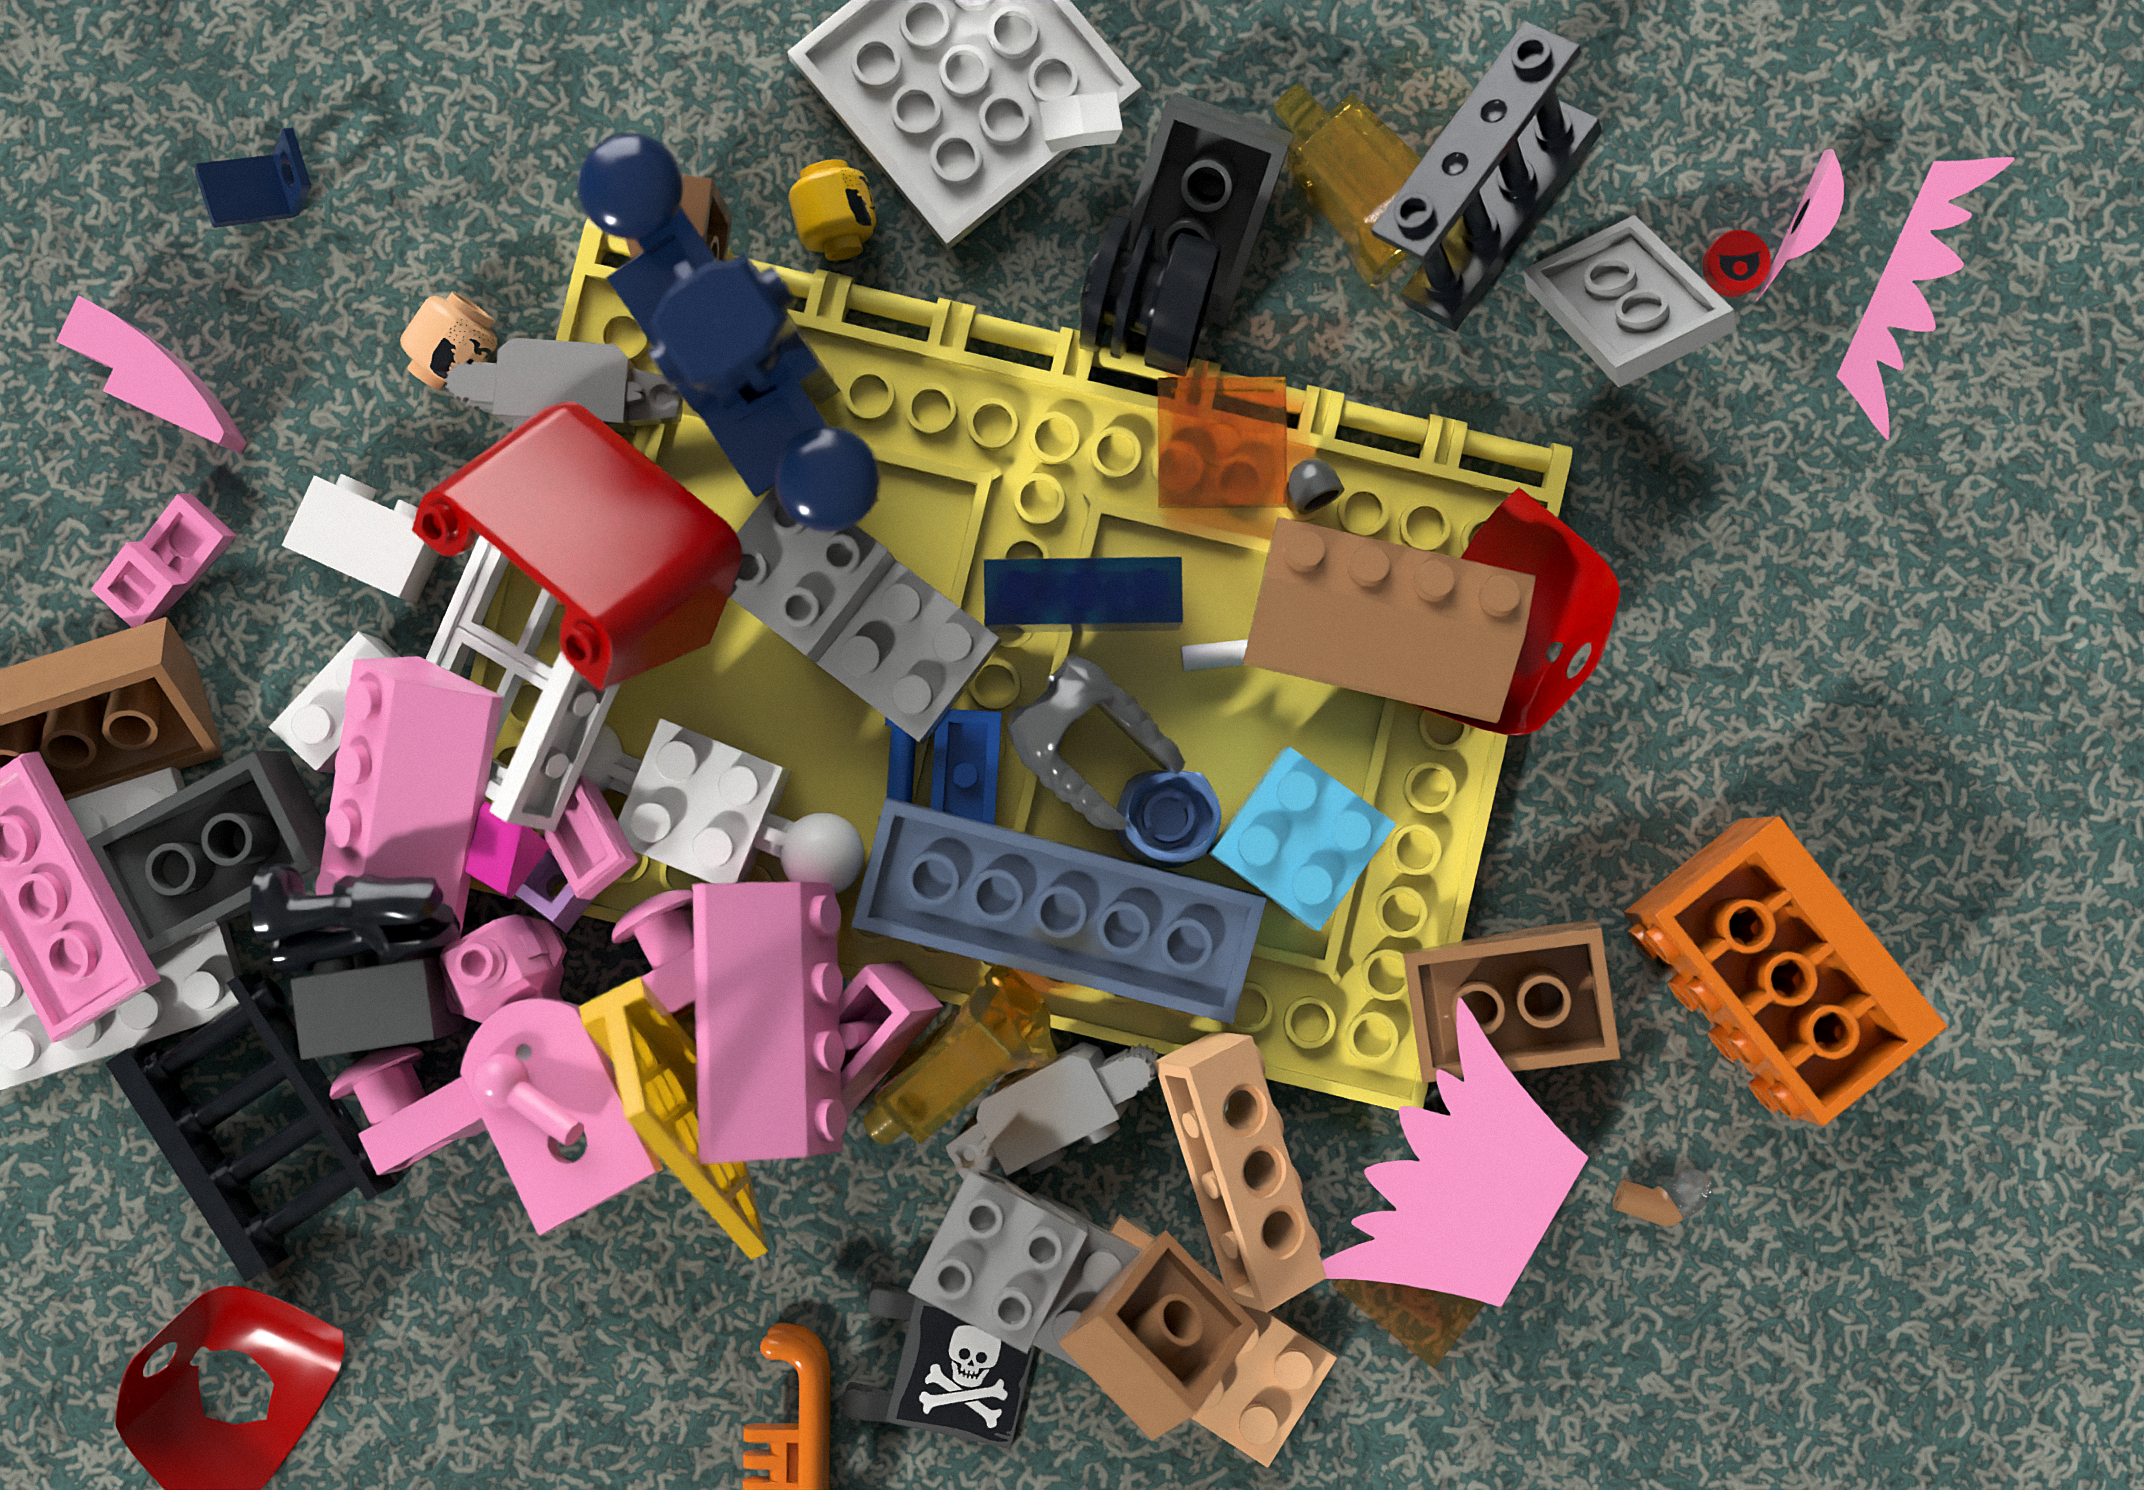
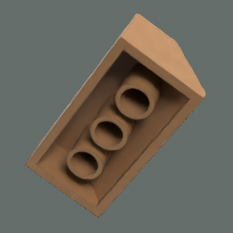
(1389, 620)
(109, 709)

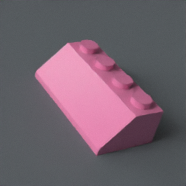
(409, 776)
(767, 1021)

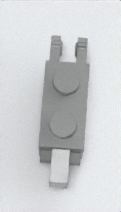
(550, 372)
(1051, 1107)

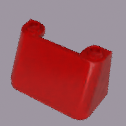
(600, 533)

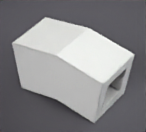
(1081, 120)

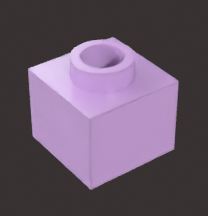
(538, 894)

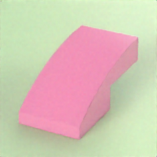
(158, 570)

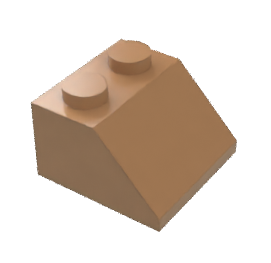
(1159, 1336)

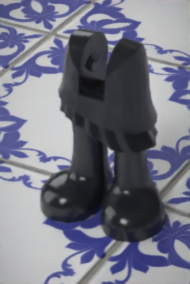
(374, 913)

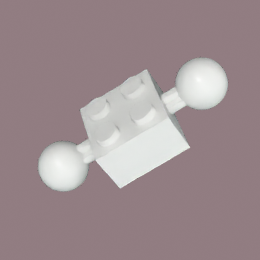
(716, 809)

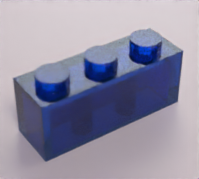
(1083, 594)

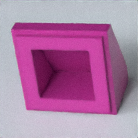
(503, 852)

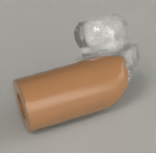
(1669, 1201)

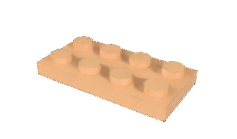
(1265, 1383)

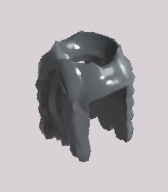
(1041, 727)

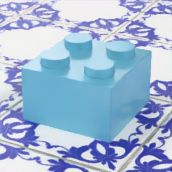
(1301, 838)

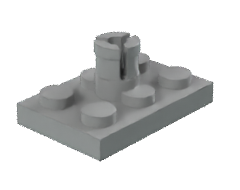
(1629, 300)

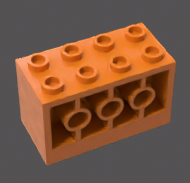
(1793, 981)

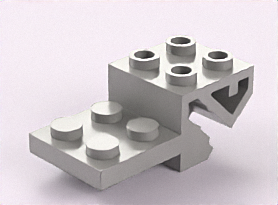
(860, 616)
(1018, 1263)

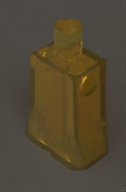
(1349, 171)
(986, 1037)

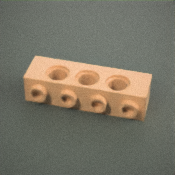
(1255, 1264)

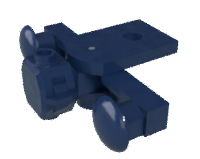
(727, 340)

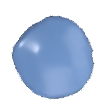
(1169, 817)

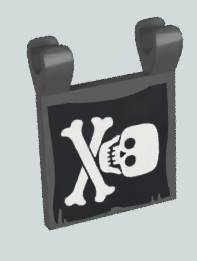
(947, 1375)

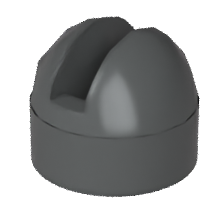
(1313, 485)

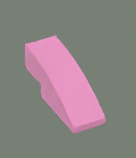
(148, 374)

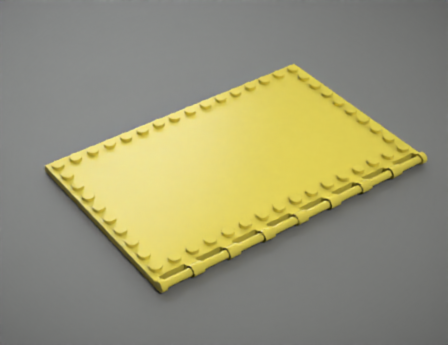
(1058, 466)

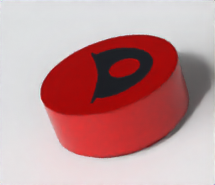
(1736, 263)

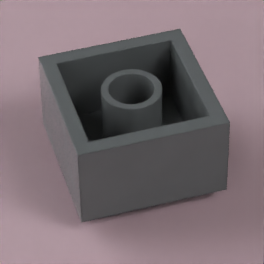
(369, 1006)

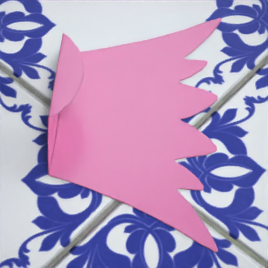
(1915, 257)
(1476, 1194)

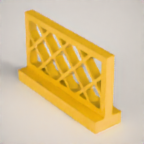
(660, 1101)

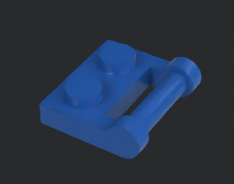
(962, 764)

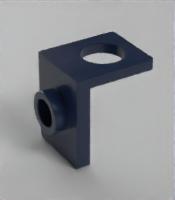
(256, 186)

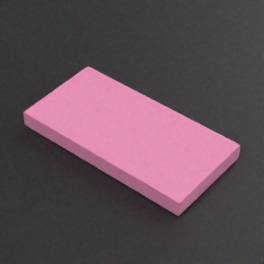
(59, 910)

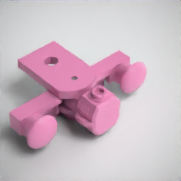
(511, 984)

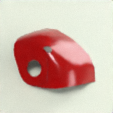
(1570, 604)
(163, 1413)

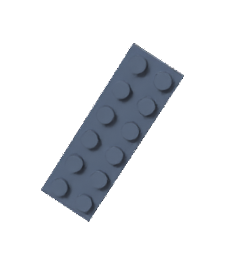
(1058, 910)

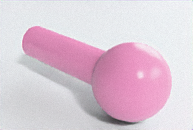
(504, 1083)

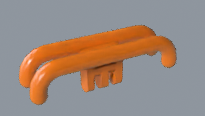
(797, 1451)

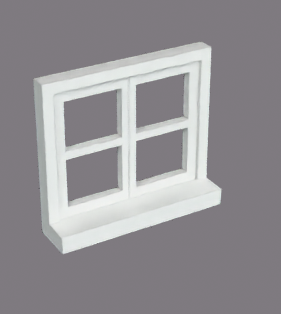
(565, 717)

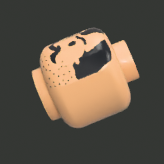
(446, 334)

